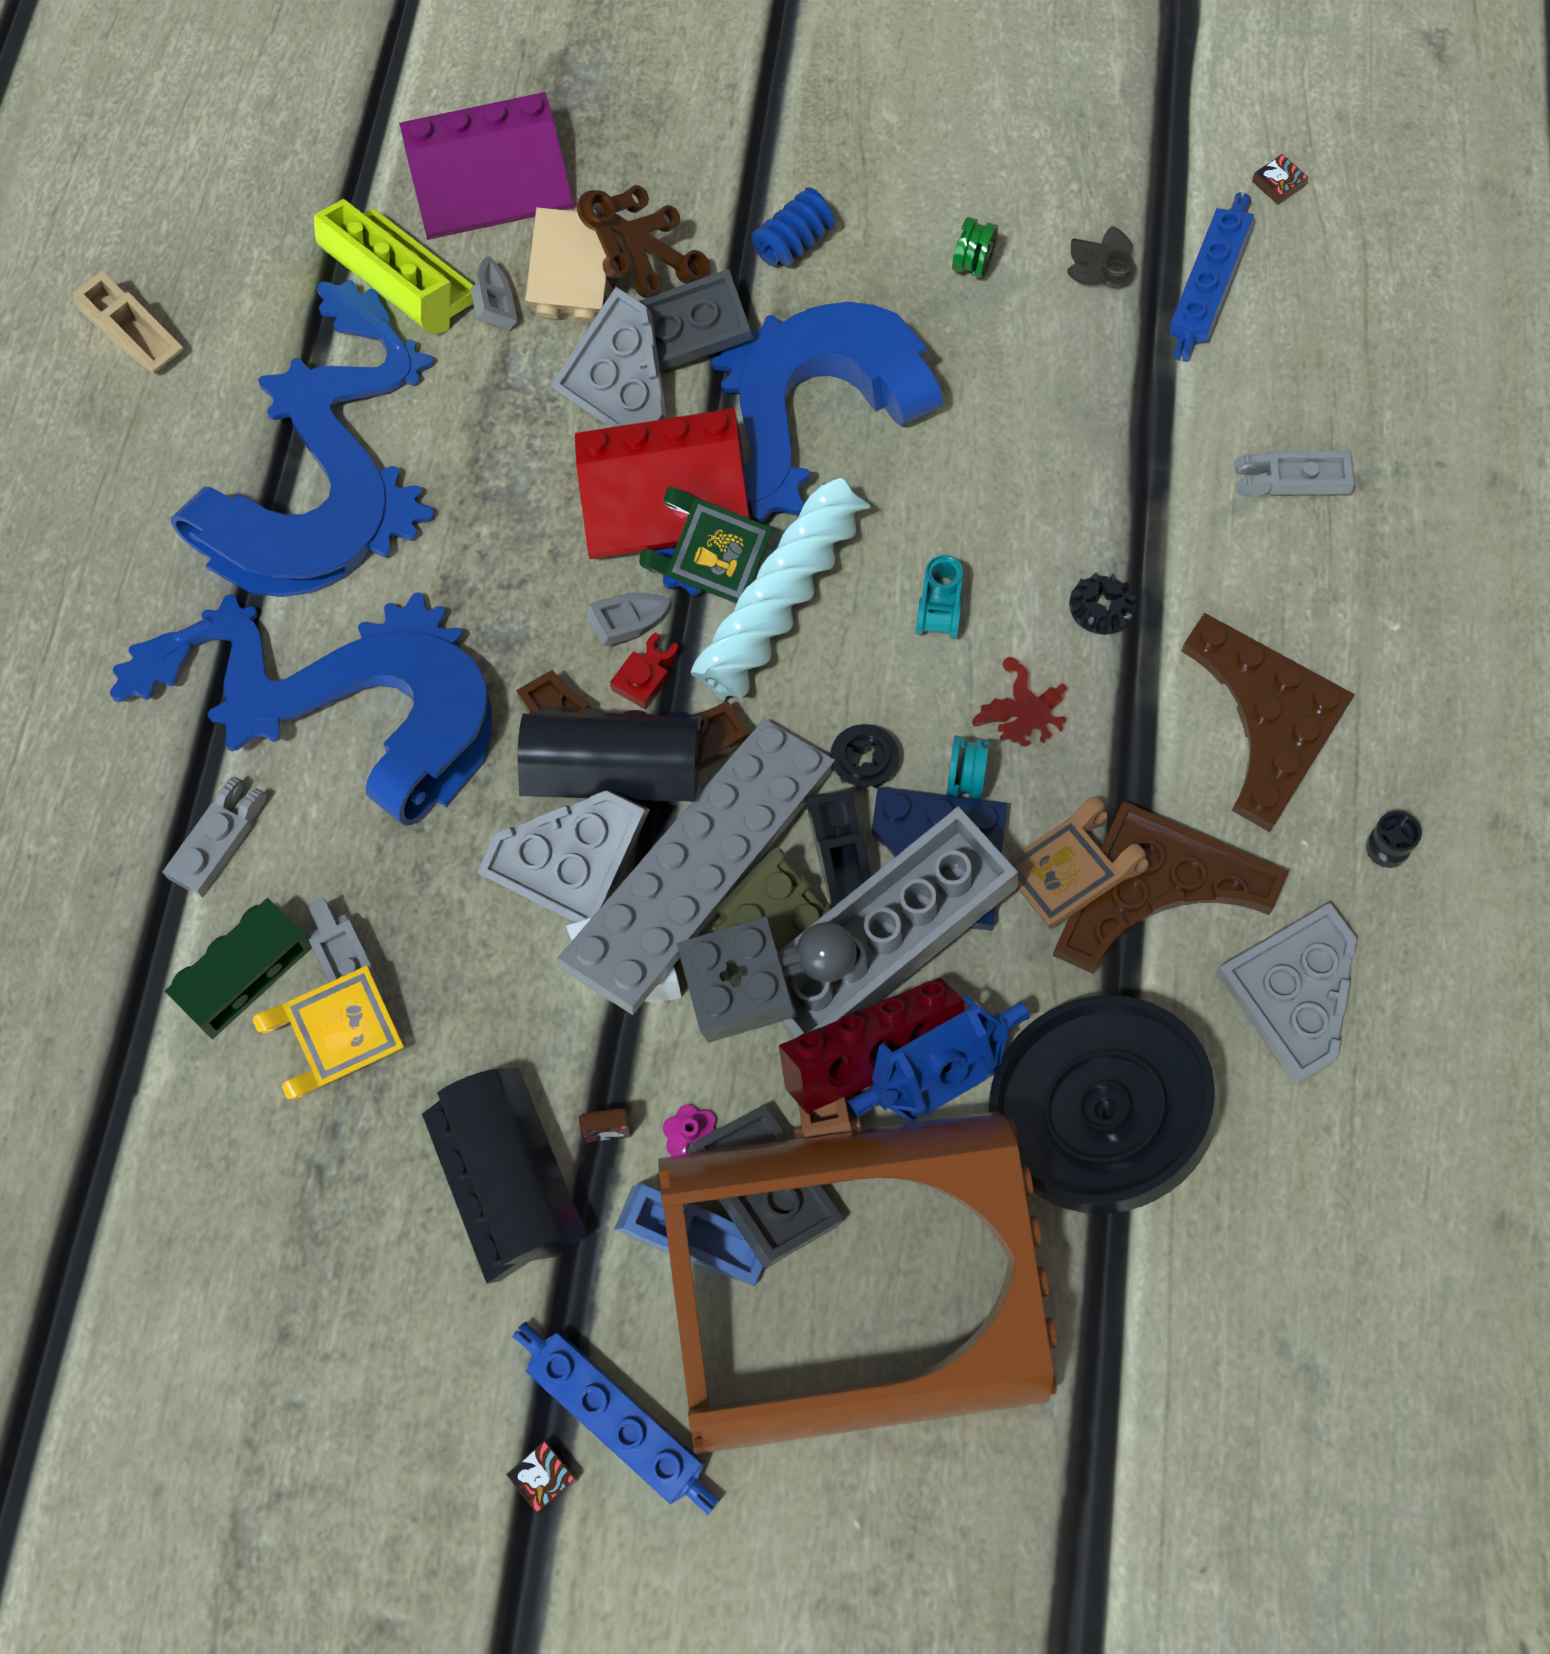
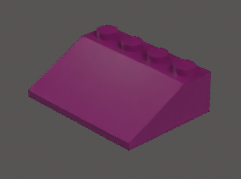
(486, 165)

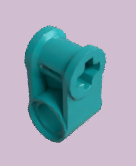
(940, 603)

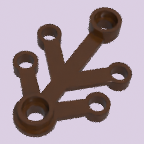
(635, 235)

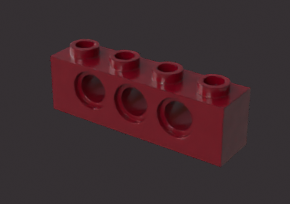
(843, 1054)

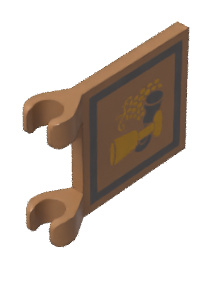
(1068, 869)

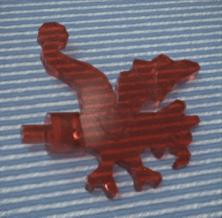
(1029, 710)

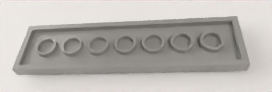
(695, 866)

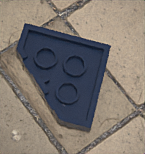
(906, 815)

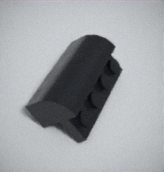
(615, 752)
(502, 1172)

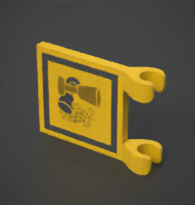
(338, 1029)

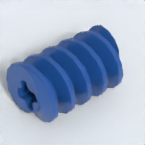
(793, 228)

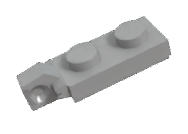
(338, 945)

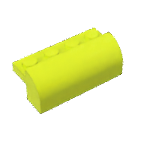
(393, 264)

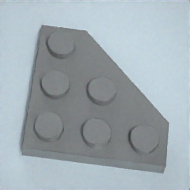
(616, 366)
(567, 855)
(1297, 990)

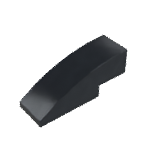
(838, 842)

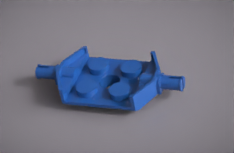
(911, 1078)

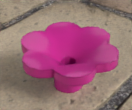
(675, 1128)

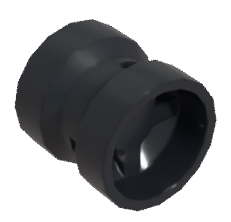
(1401, 833)

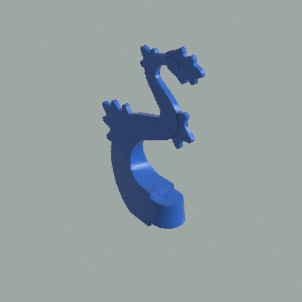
(840, 340)
(364, 508)
(426, 755)

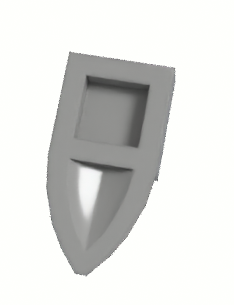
(493, 296)
(625, 616)

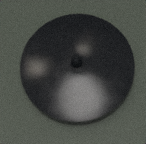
(1107, 1102)

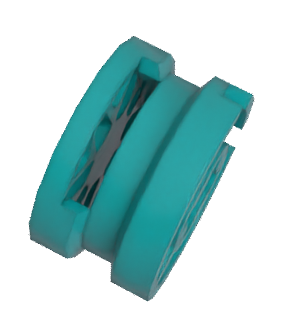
(972, 767)

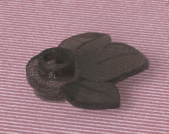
(1103, 262)

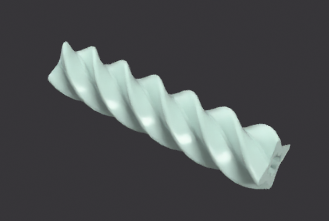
(781, 582)

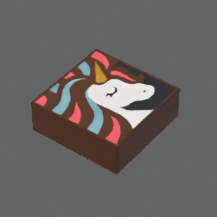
(1280, 179)
(604, 1125)
(541, 1477)

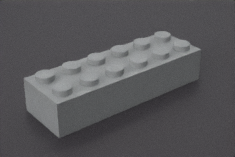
(905, 918)

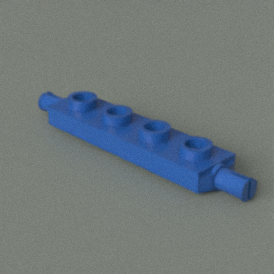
(1211, 276)
(616, 1418)

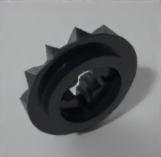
(1093, 616)
(863, 739)

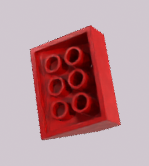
(632, 465)

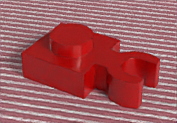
(644, 676)

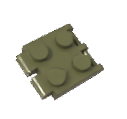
(772, 895)

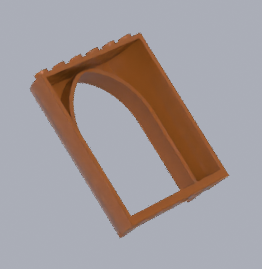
(961, 1156)

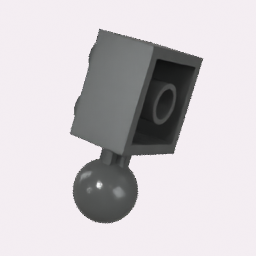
(764, 997)

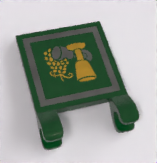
(714, 550)

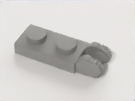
(1296, 473)
(215, 838)

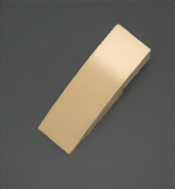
(126, 322)

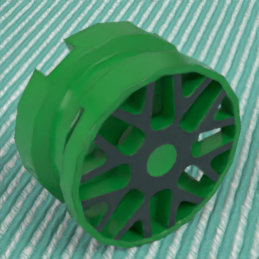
(975, 247)

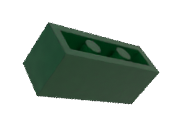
(238, 967)

